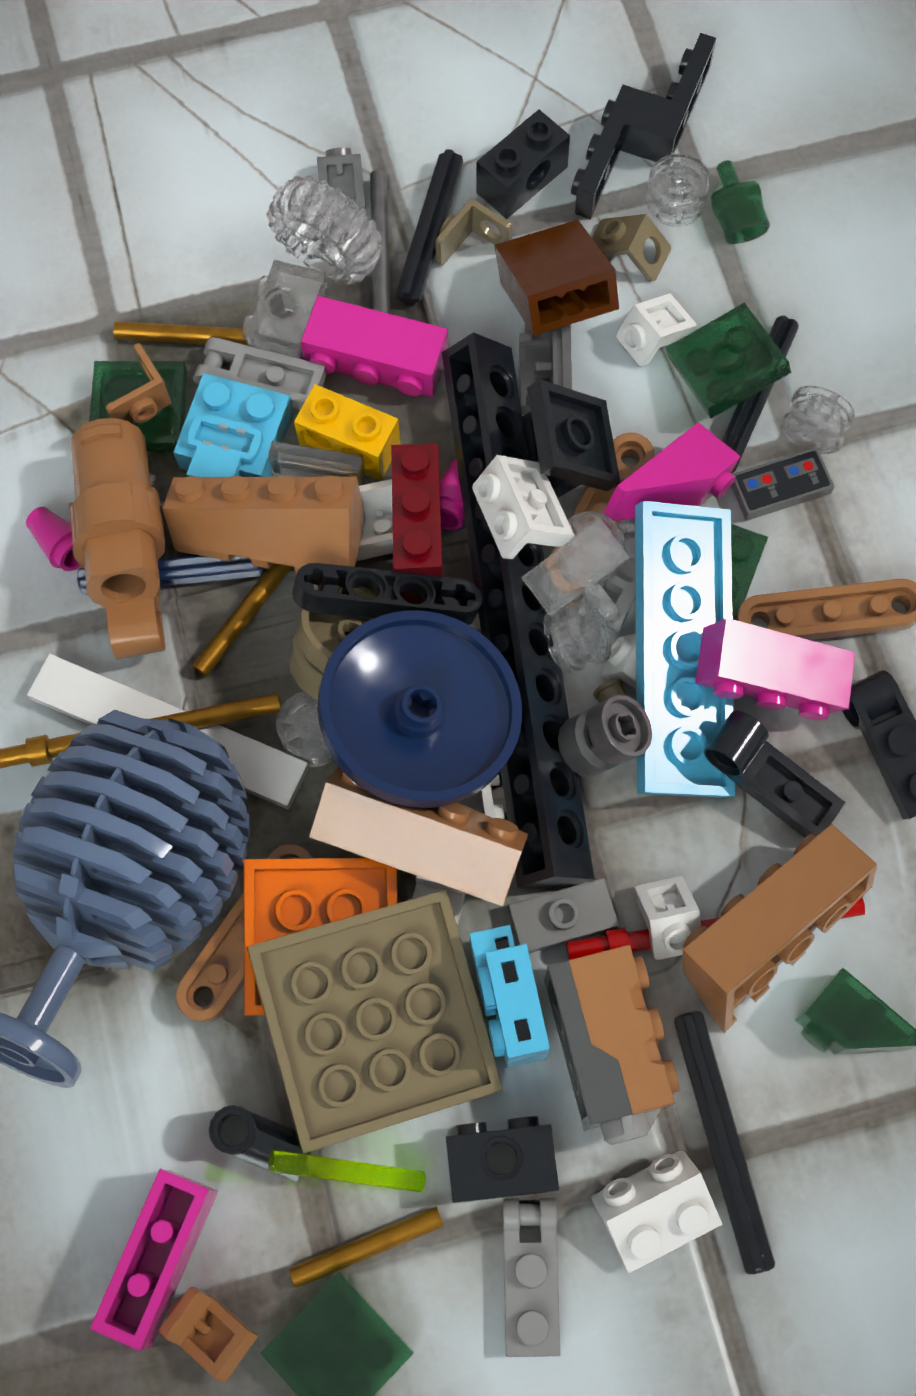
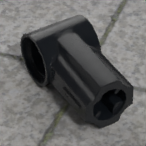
(262, 1138)

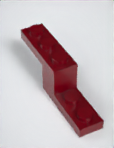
(416, 512)

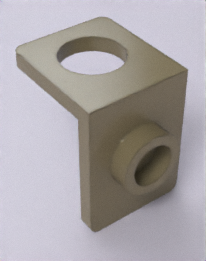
(469, 219)
(628, 237)

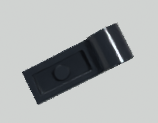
(890, 733)
(770, 776)

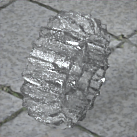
(325, 229)

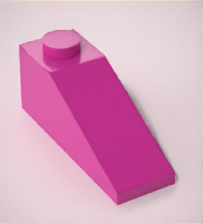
(682, 474)

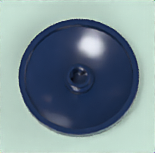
(419, 709)

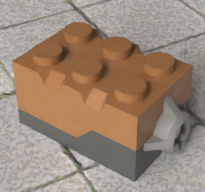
(611, 1042)

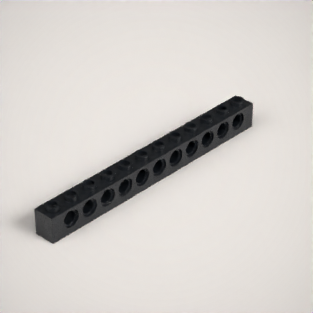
(537, 783)

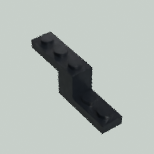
(642, 125)

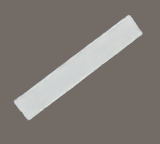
(90, 696)

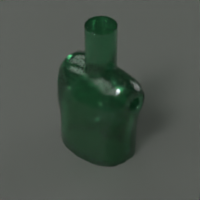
(738, 206)

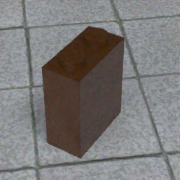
(557, 277)

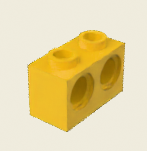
(349, 427)

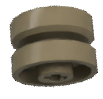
(317, 639)

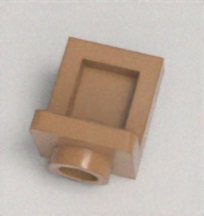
(208, 1333)

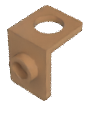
(144, 401)

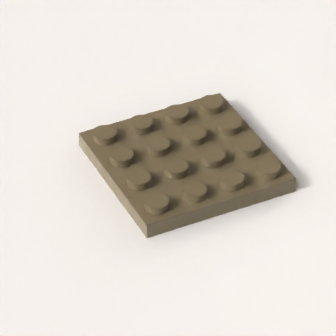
(374, 1020)

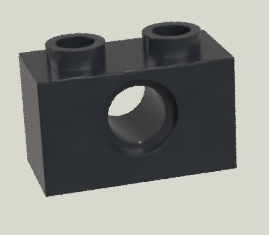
(522, 164)
(534, 1167)

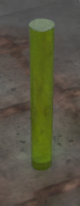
(346, 1171)

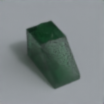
(853, 1020)

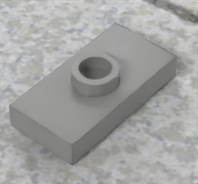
(563, 916)

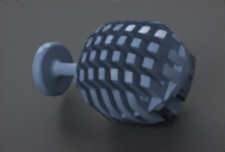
(121, 864)

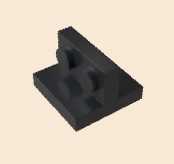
(570, 438)

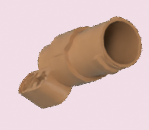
(119, 532)

